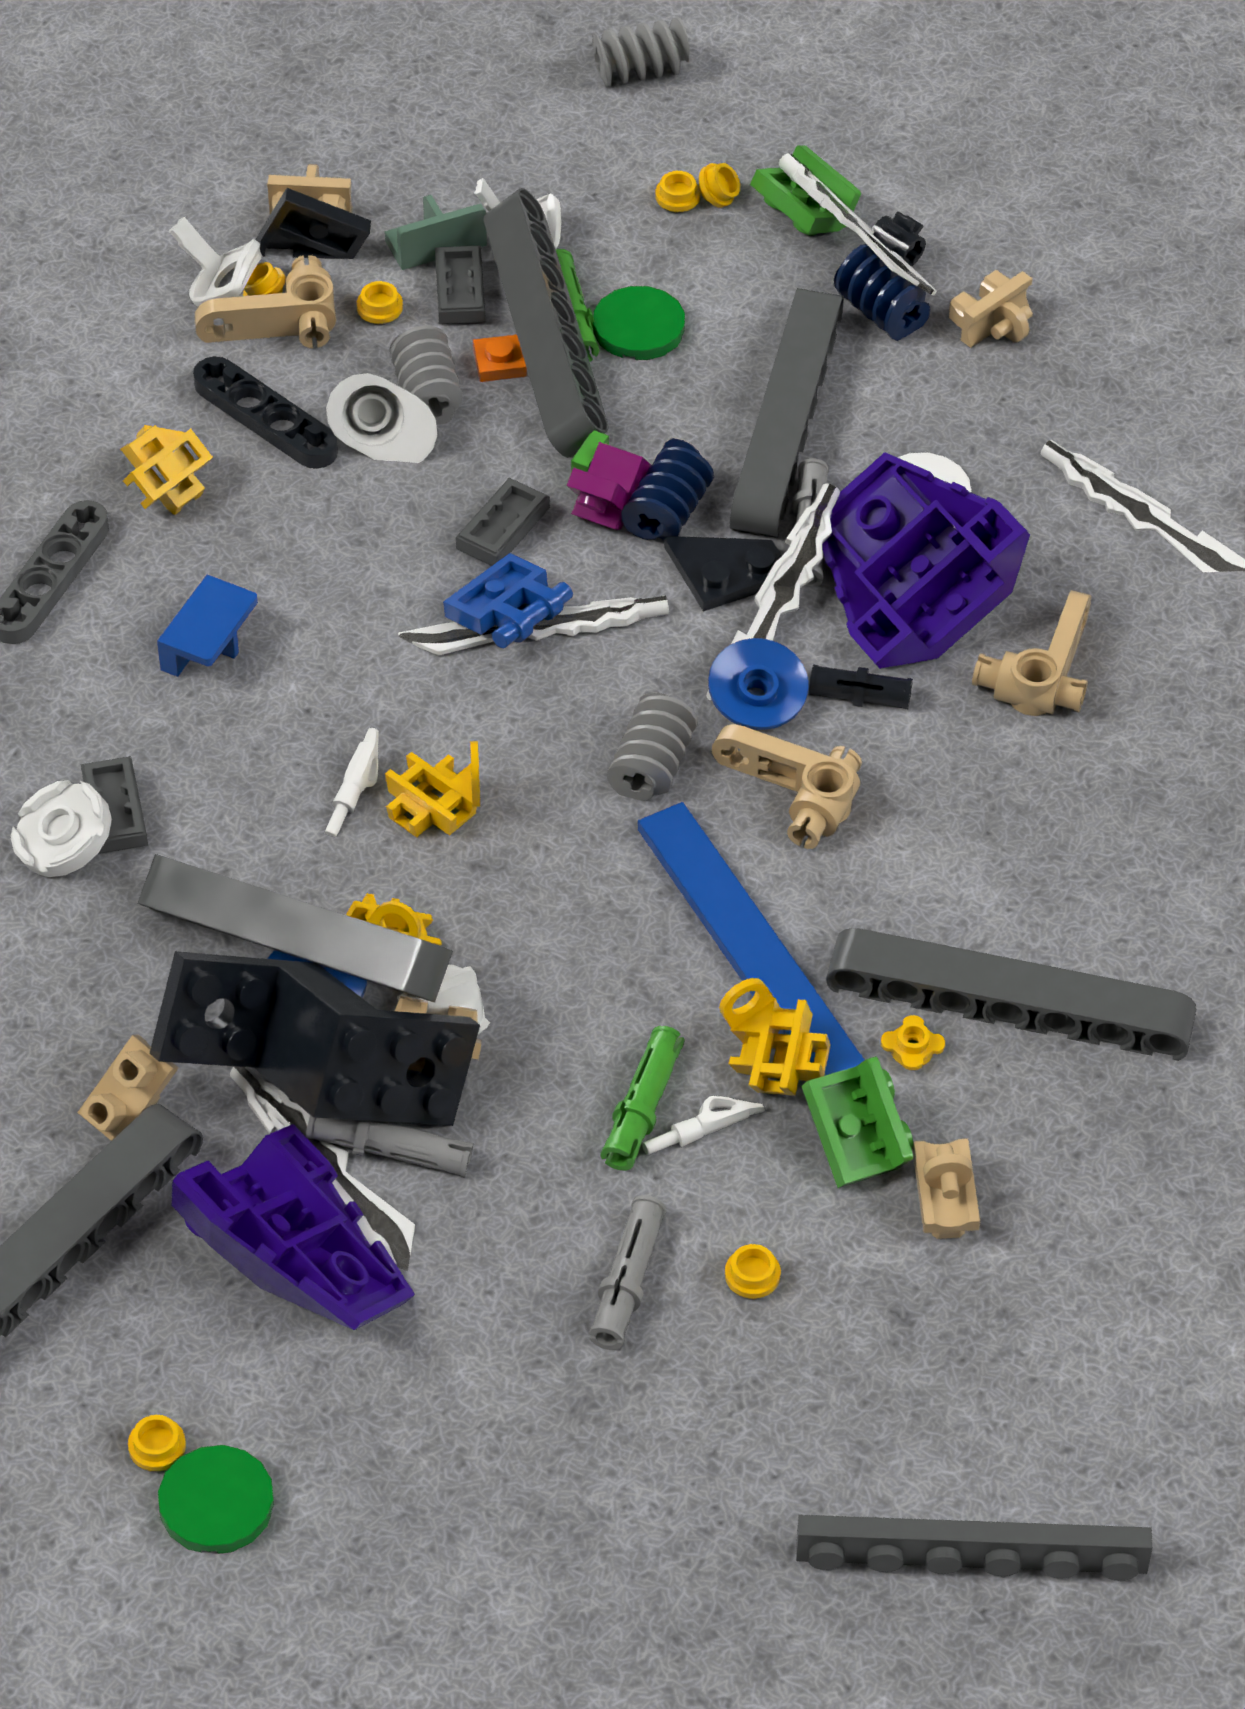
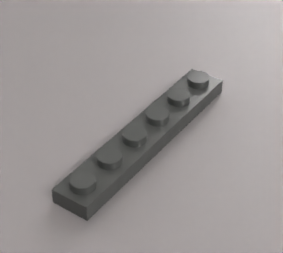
(954, 1544)

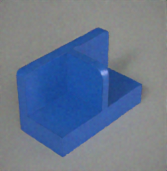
(205, 625)

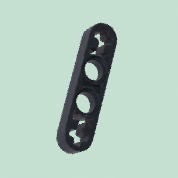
(270, 409)

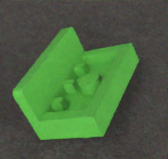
(794, 201)
(859, 1122)

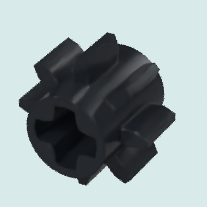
(901, 236)

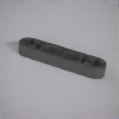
(57, 575)

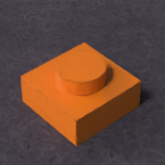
(499, 358)

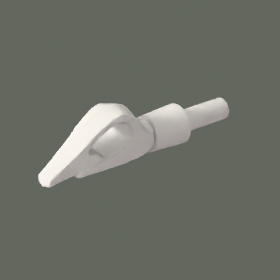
(360, 774)
(705, 1123)

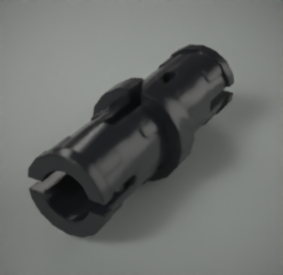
(894, 693)

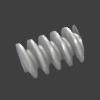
(641, 50)
(427, 369)
(652, 747)

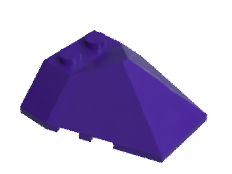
(918, 560)
(292, 1230)

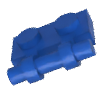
(499, 592)

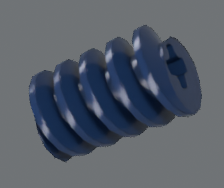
(881, 293)
(668, 492)

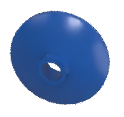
(763, 666)

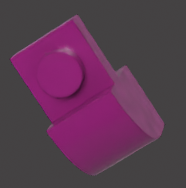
(607, 485)

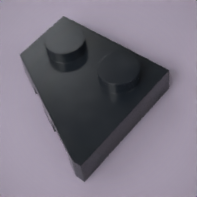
(313, 228)
(721, 568)

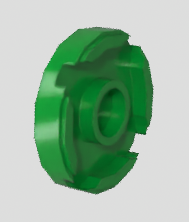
(639, 322)
(216, 1499)

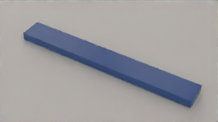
(738, 923)

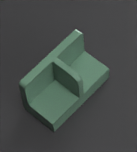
(416, 242)

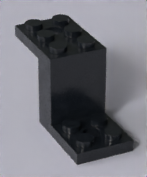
(314, 1039)

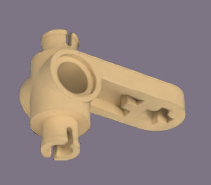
(303, 310)
(1037, 677)
(822, 781)

